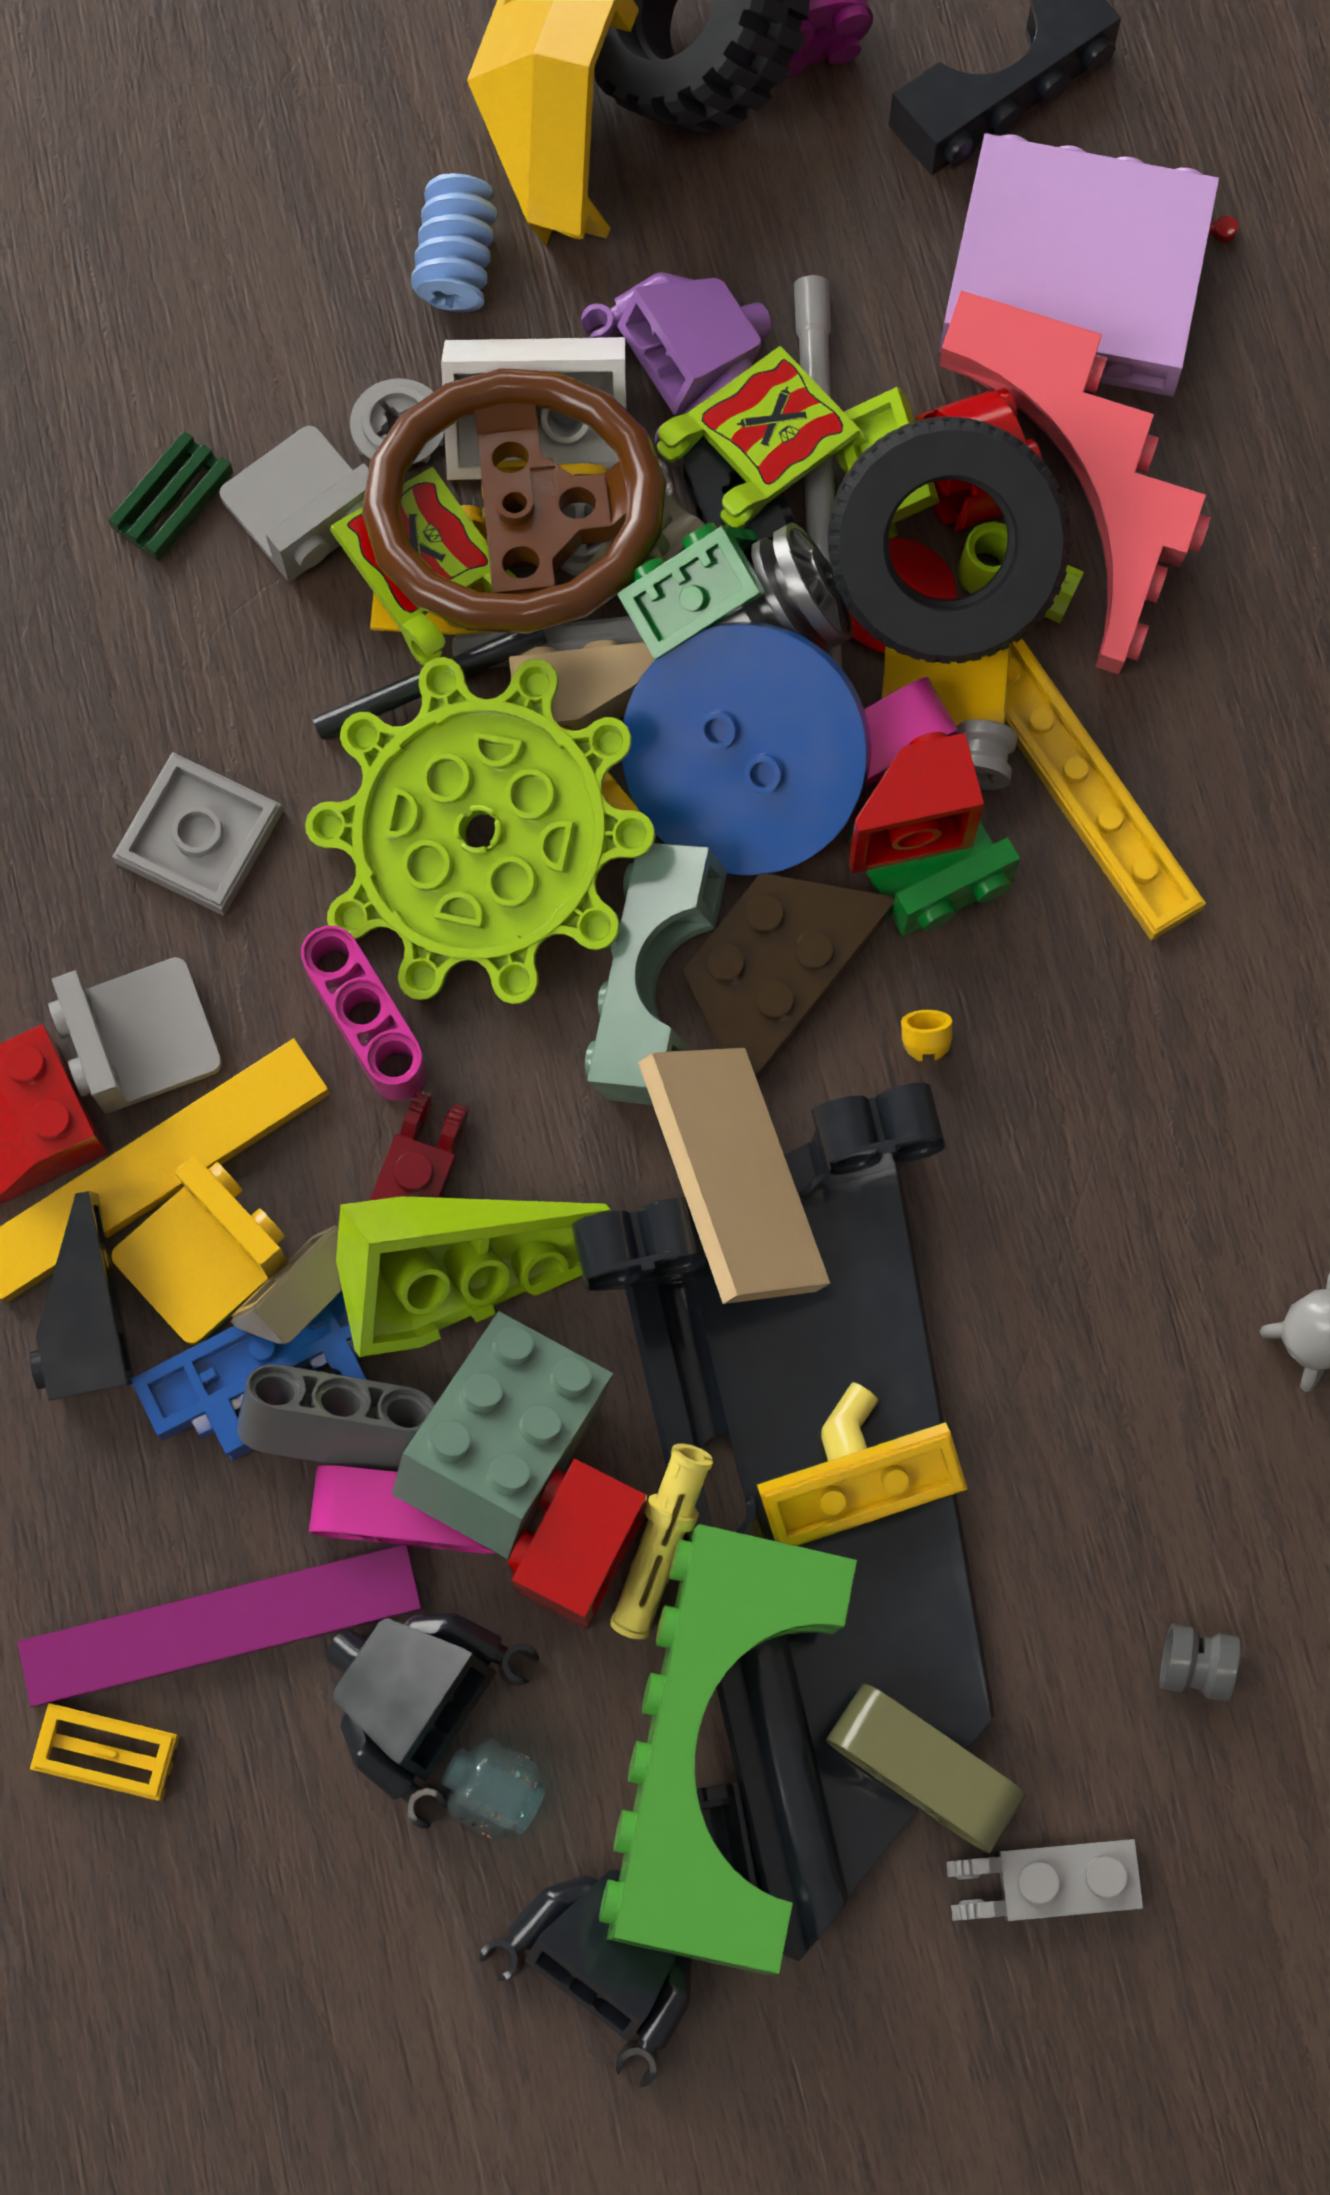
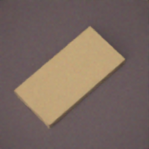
(733, 1174)

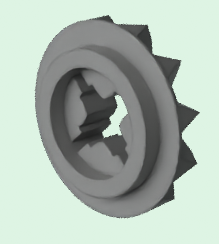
(369, 417)

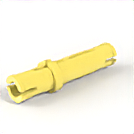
(669, 1518)

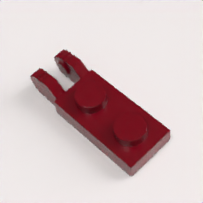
(415, 1167)

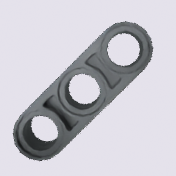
(329, 1417)

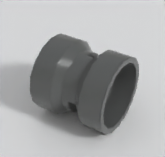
(1199, 1663)

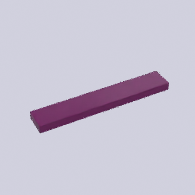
(219, 1626)

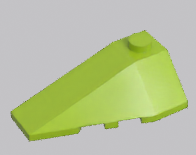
(438, 1260)

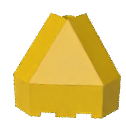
(538, 100)

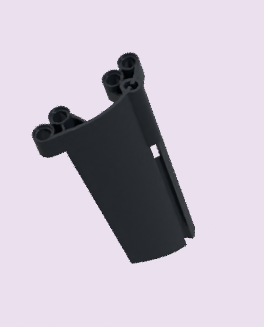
(769, 1383)

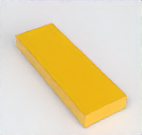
(863, 1486)

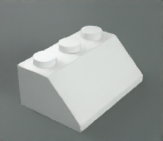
(566, 440)

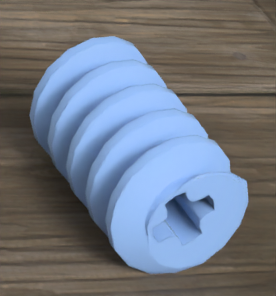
(454, 242)

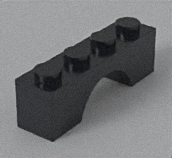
(949, 111)

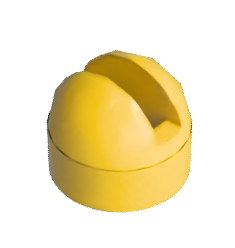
(926, 1033)

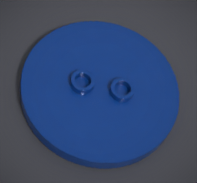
(747, 746)

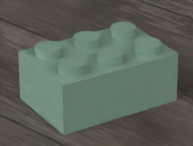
(501, 1434)

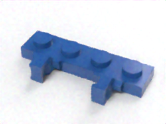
(209, 1379)

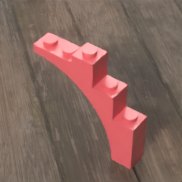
(1103, 441)

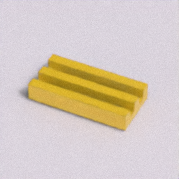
(160, 1766)

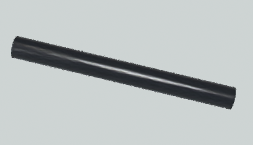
(408, 688)

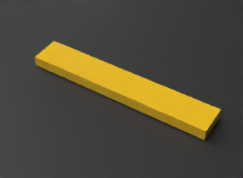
(1096, 800)
(143, 1171)

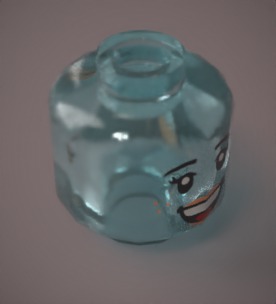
(493, 1789)

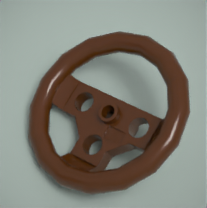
(523, 506)

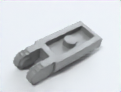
(1055, 1881)

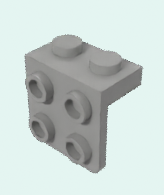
(294, 499)
(135, 1033)

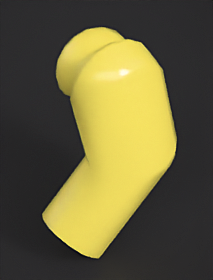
(842, 1429)

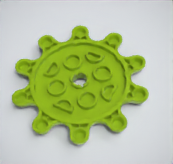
(413, 816)

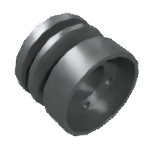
(798, 590)

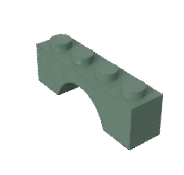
(668, 900)

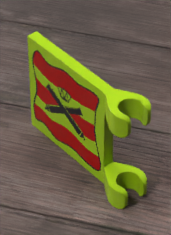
(768, 427)
(441, 536)

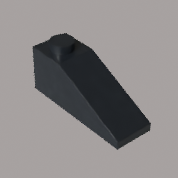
(82, 1320)

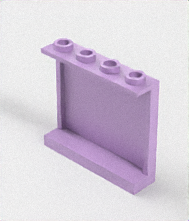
(1091, 247)

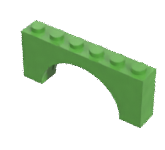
(673, 1880)

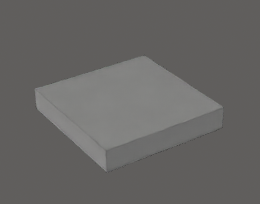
(198, 834)

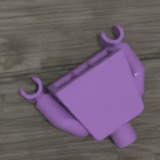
(684, 335)

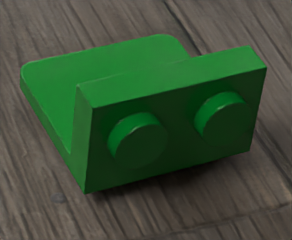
(937, 886)

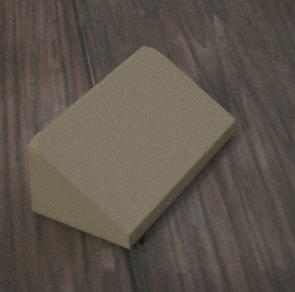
(294, 1292)

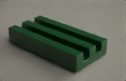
(155, 480)

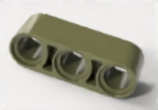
(926, 1767)

